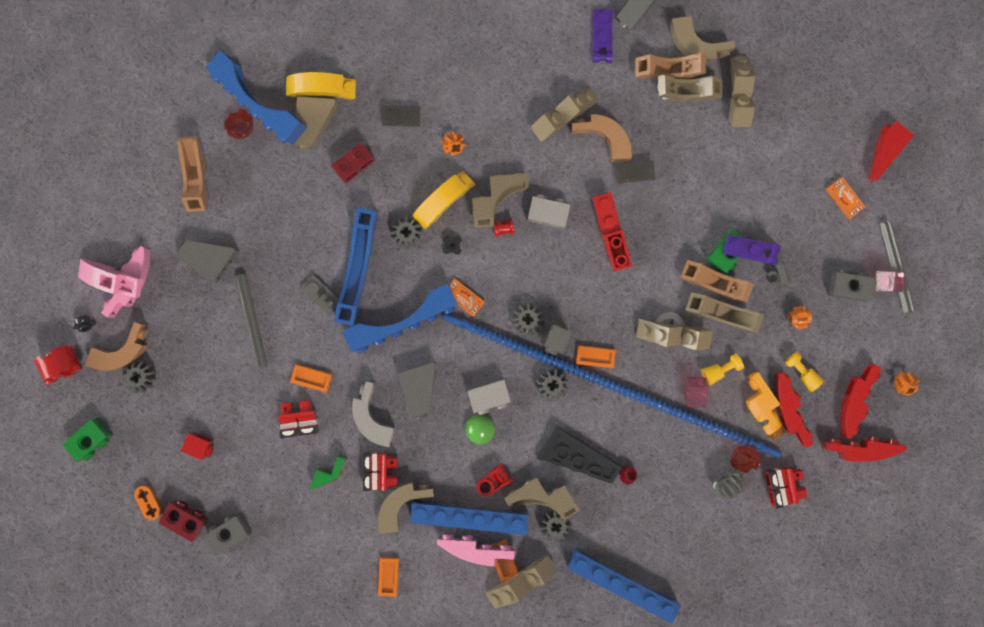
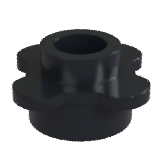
(448, 241)
(83, 323)

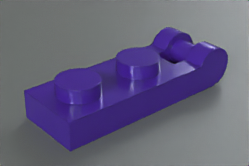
(602, 35)
(751, 249)

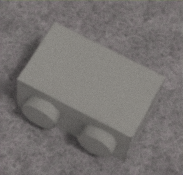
(548, 211)
(489, 396)

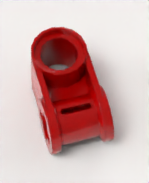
(494, 480)

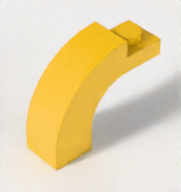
(320, 84)
(442, 199)

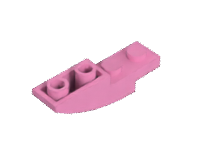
(137, 267)
(109, 279)
(468, 550)

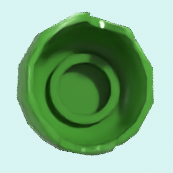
(480, 429)

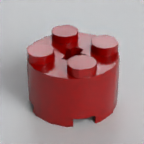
(58, 363)

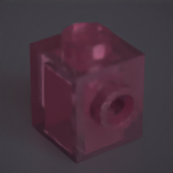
(889, 281)

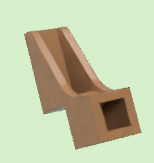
(193, 170)

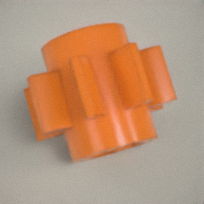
(453, 143)
(800, 317)
(906, 383)

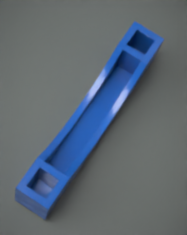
(230, 74)
(360, 252)
(363, 335)
(469, 518)
(621, 585)

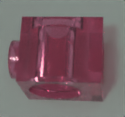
(696, 392)

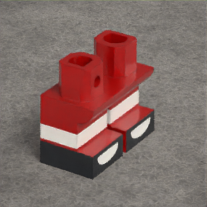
(298, 423)
(376, 471)
(782, 486)

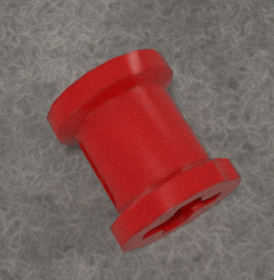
(503, 227)

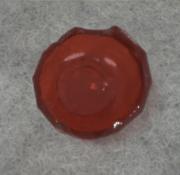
(239, 124)
(745, 458)

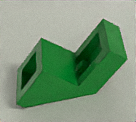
(324, 476)

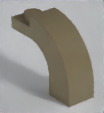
(689, 43)
(689, 89)
(389, 513)

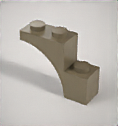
(742, 86)
(564, 113)
(501, 187)
(724, 313)
(674, 335)
(534, 493)
(518, 586)

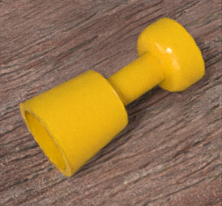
(716, 372)
(809, 377)

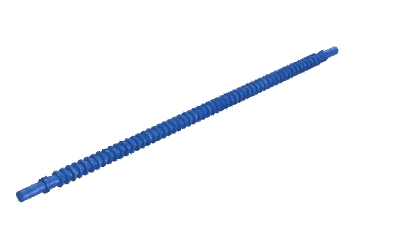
(714, 427)

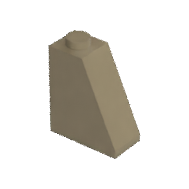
(316, 115)

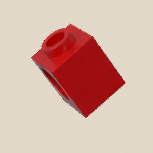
(197, 446)

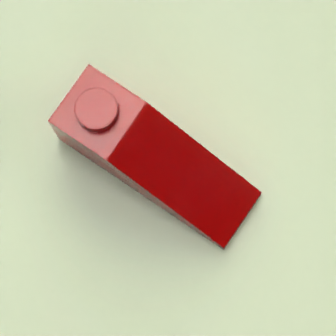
(888, 147)

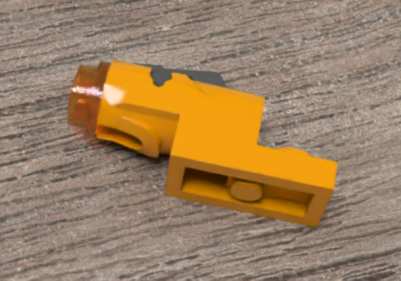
(762, 406)

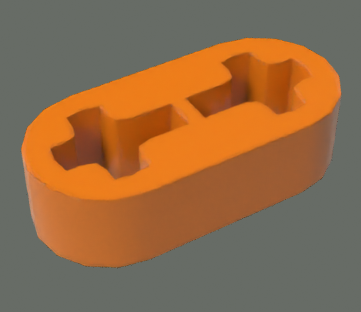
(144, 504)

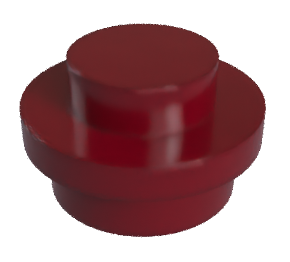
(628, 474)

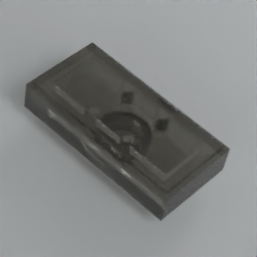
(401, 116)
(635, 172)

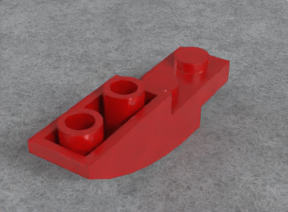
(611, 231)
(853, 407)
(787, 412)
(865, 451)

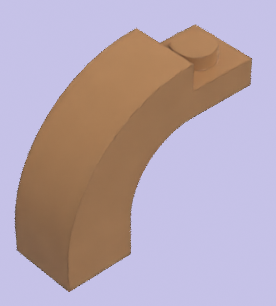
(686, 67)
(611, 131)
(716, 282)
(132, 350)

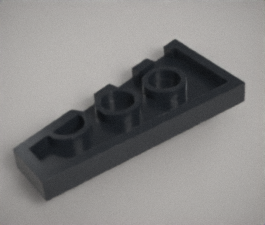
(572, 453)

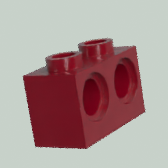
(353, 163)
(182, 525)

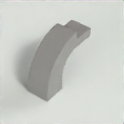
(366, 423)

